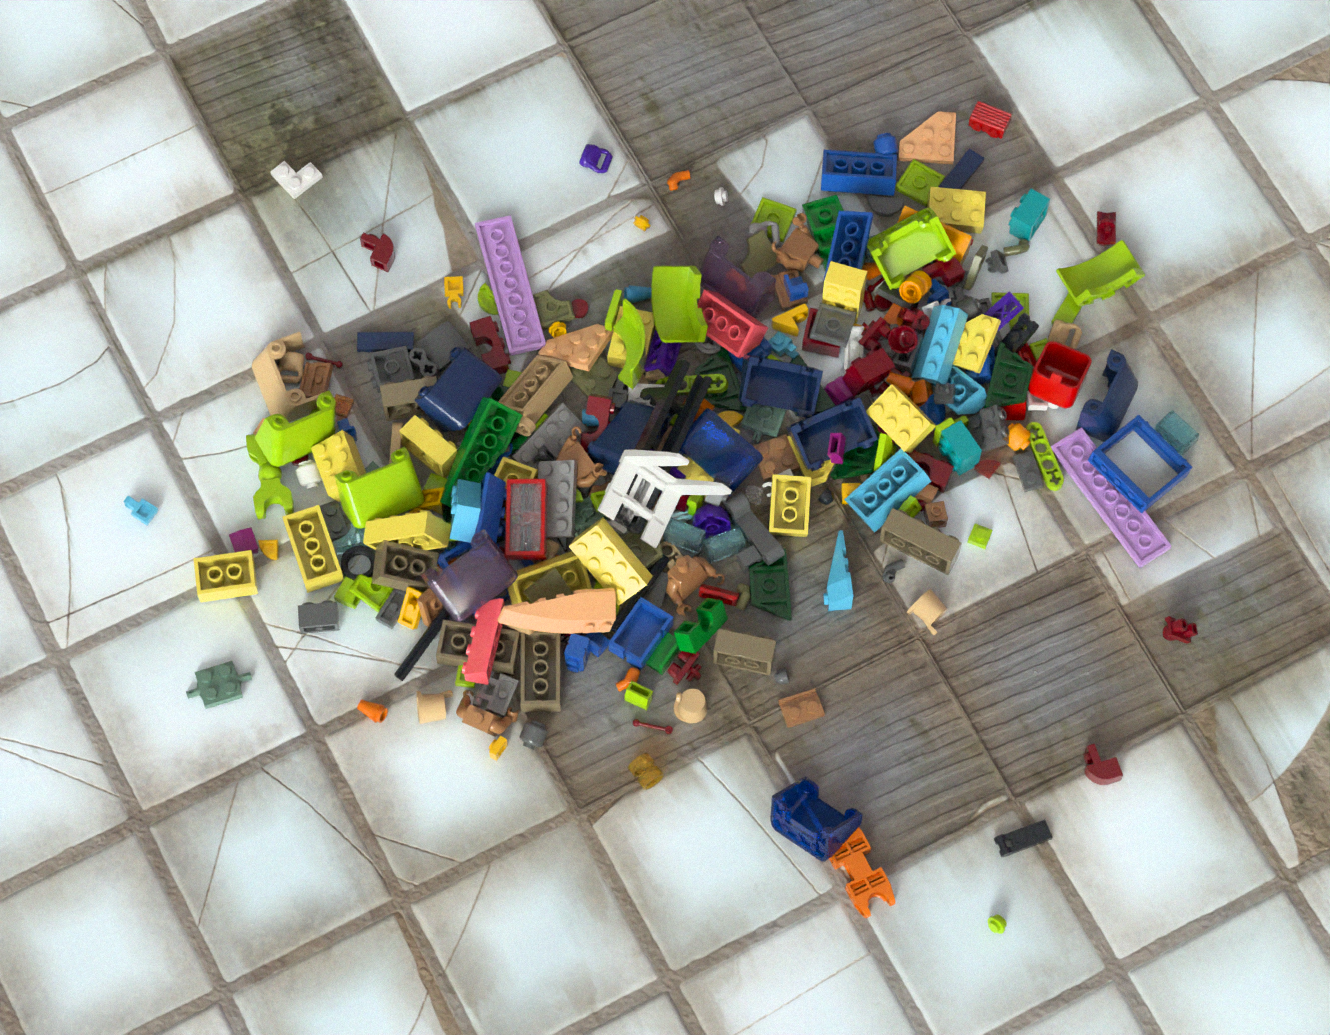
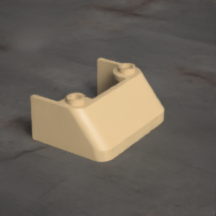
(290, 403)

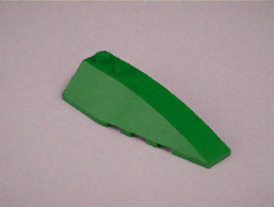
(482, 444)

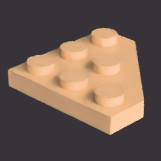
(931, 140)
(578, 348)

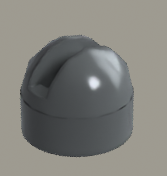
(781, 676)

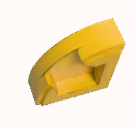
(731, 417)
(269, 548)

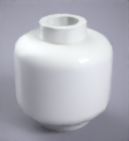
(308, 474)

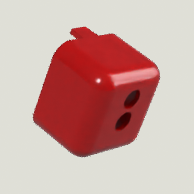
(1059, 374)

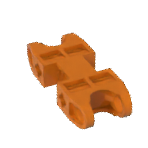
(864, 882)

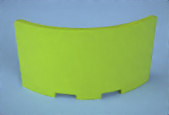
(1101, 275)
(675, 304)
(632, 332)

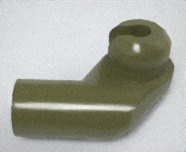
(1017, 249)
(745, 596)

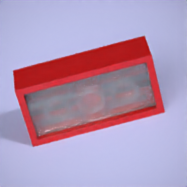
(526, 519)

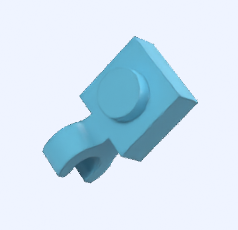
(783, 344)
(142, 510)

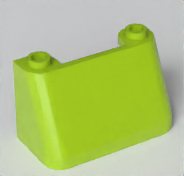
(909, 246)
(288, 441)
(381, 491)

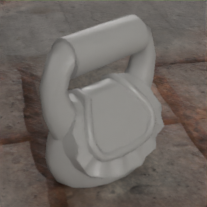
(755, 227)

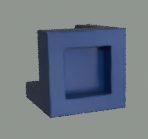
(795, 288)
(598, 643)

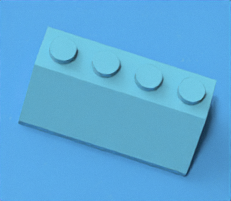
(940, 344)
(887, 489)

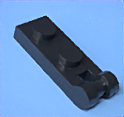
(1017, 336)
(1023, 838)

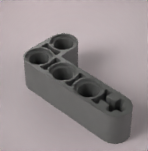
(752, 529)

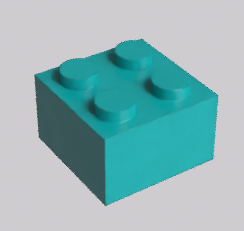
(1028, 215)
(959, 448)

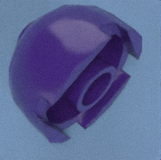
(712, 520)

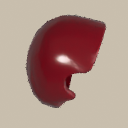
(903, 339)

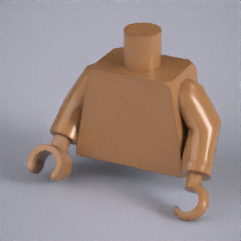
(799, 248)
(586, 470)
(687, 577)
(482, 719)

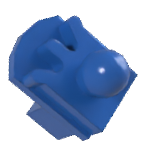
(938, 293)
(345, 426)

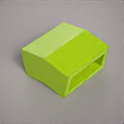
(346, 597)
(638, 695)

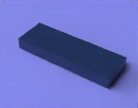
(963, 170)
(384, 340)

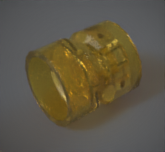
(644, 769)

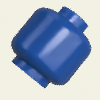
(886, 144)

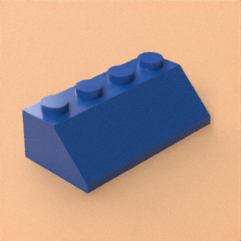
(858, 172)
(850, 238)
(492, 497)

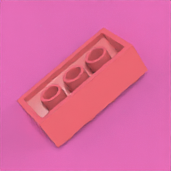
(730, 324)
(484, 643)

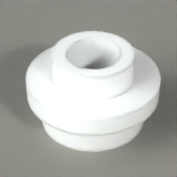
(721, 196)

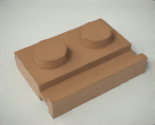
(781, 291)
(316, 378)
(801, 708)

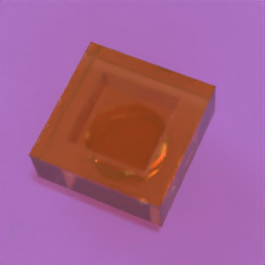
(343, 405)

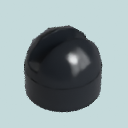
(826, 497)

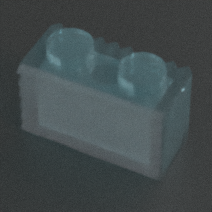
(1177, 432)
(684, 535)
(724, 545)

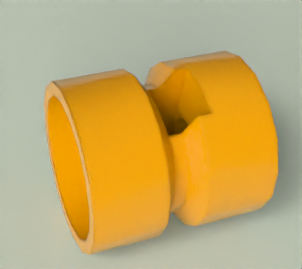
(915, 287)

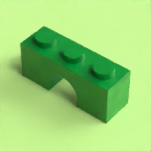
(693, 635)

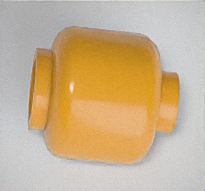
(1018, 436)

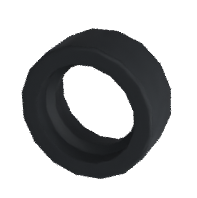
(353, 551)

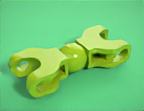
(271, 488)

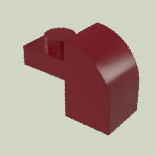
(382, 248)
(949, 271)
(1100, 771)

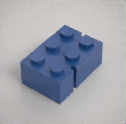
(640, 633)

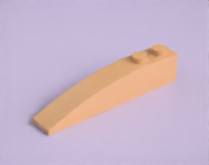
(577, 613)

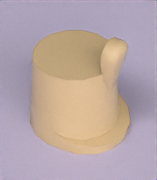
(929, 609)
(431, 706)
(690, 706)

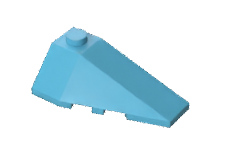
(968, 395)
(839, 586)

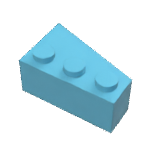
(465, 510)

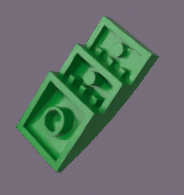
(821, 220)

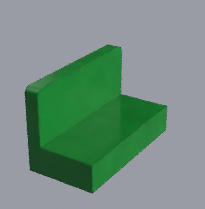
(664, 654)

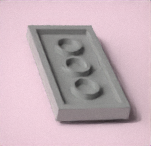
(551, 433)
(561, 482)

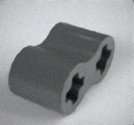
(422, 364)

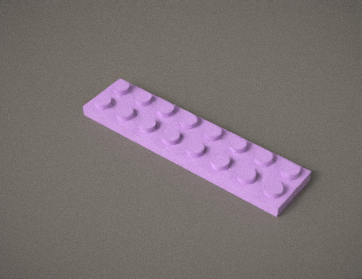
(510, 285)
(1132, 529)

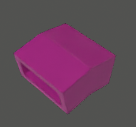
(838, 391)
(840, 439)
(244, 540)

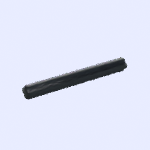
(655, 571)
(422, 645)

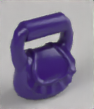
(591, 157)

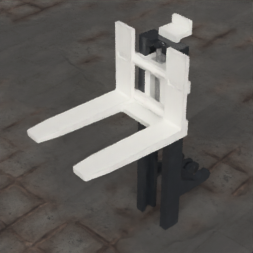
(627, 500)

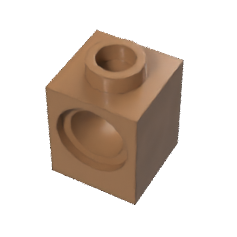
(935, 514)

